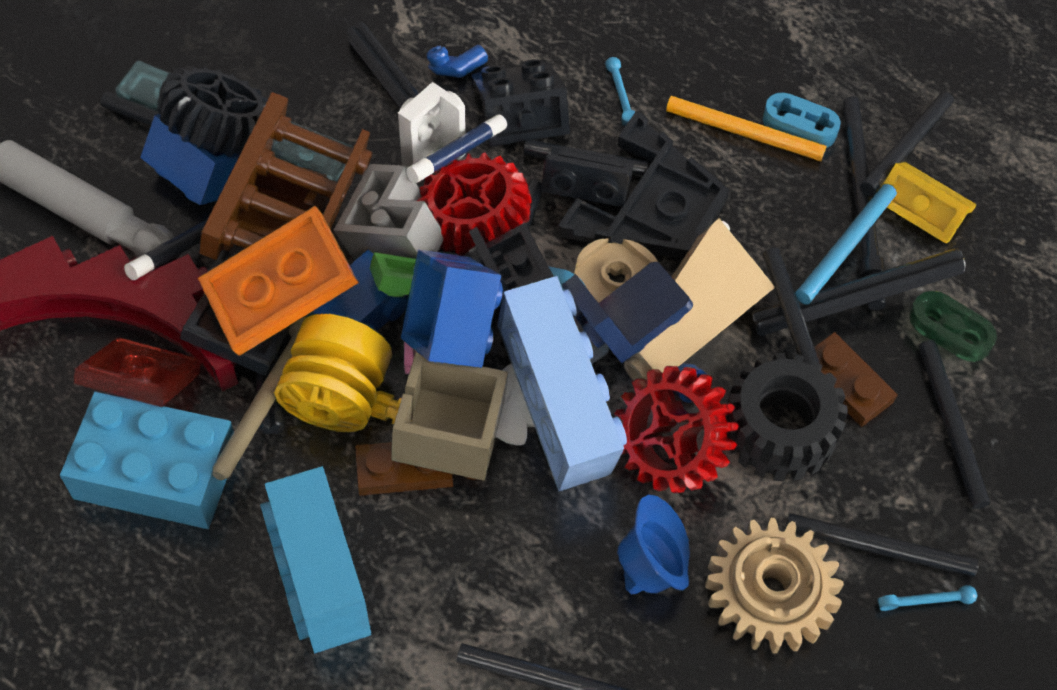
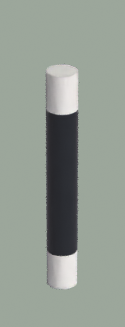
(164, 252)

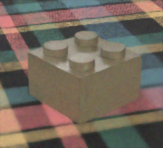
(452, 417)

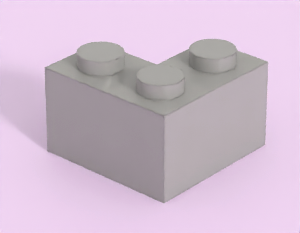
(387, 216)

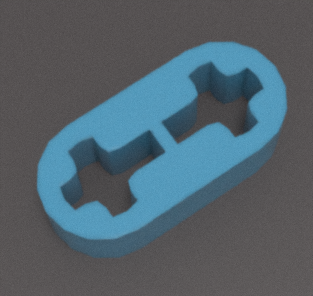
(801, 118)

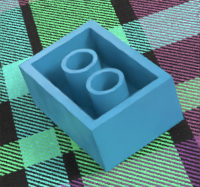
(147, 460)
(315, 561)

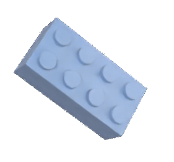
(560, 383)

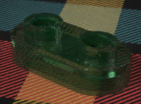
(953, 325)

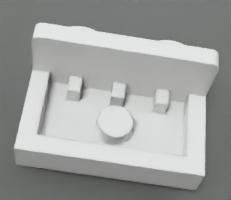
(429, 123)

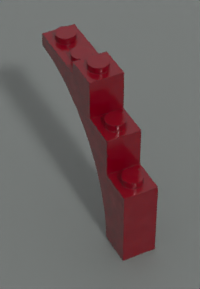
(51, 284)

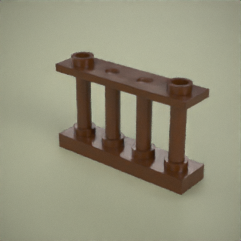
(258, 159)

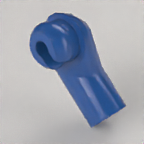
(456, 66)

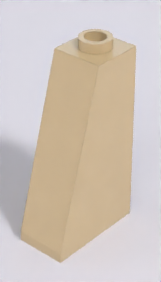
(722, 287)

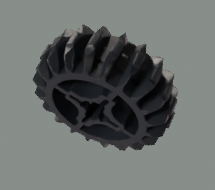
(210, 108)

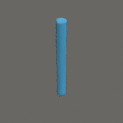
(845, 244)

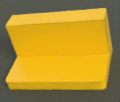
(927, 202)

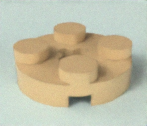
(603, 258)

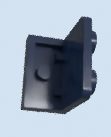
(632, 312)

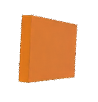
(277, 280)

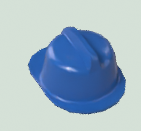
(655, 549)

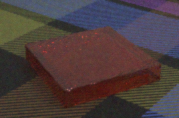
(138, 371)

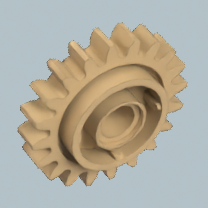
(766, 612)

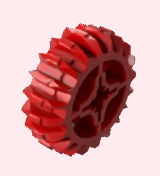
(476, 195)
(658, 396)

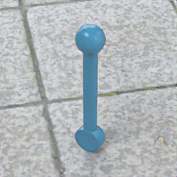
(613, 65)
(966, 594)

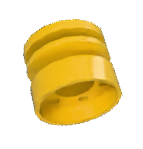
(333, 373)

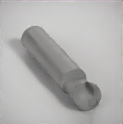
(77, 200)

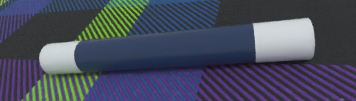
(456, 148)

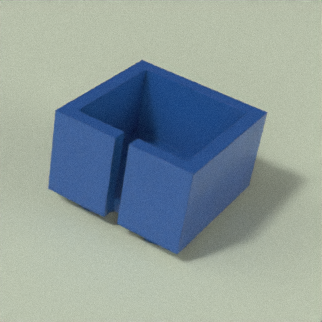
(451, 308)

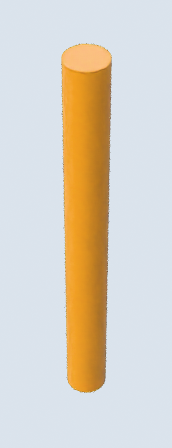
(746, 128)

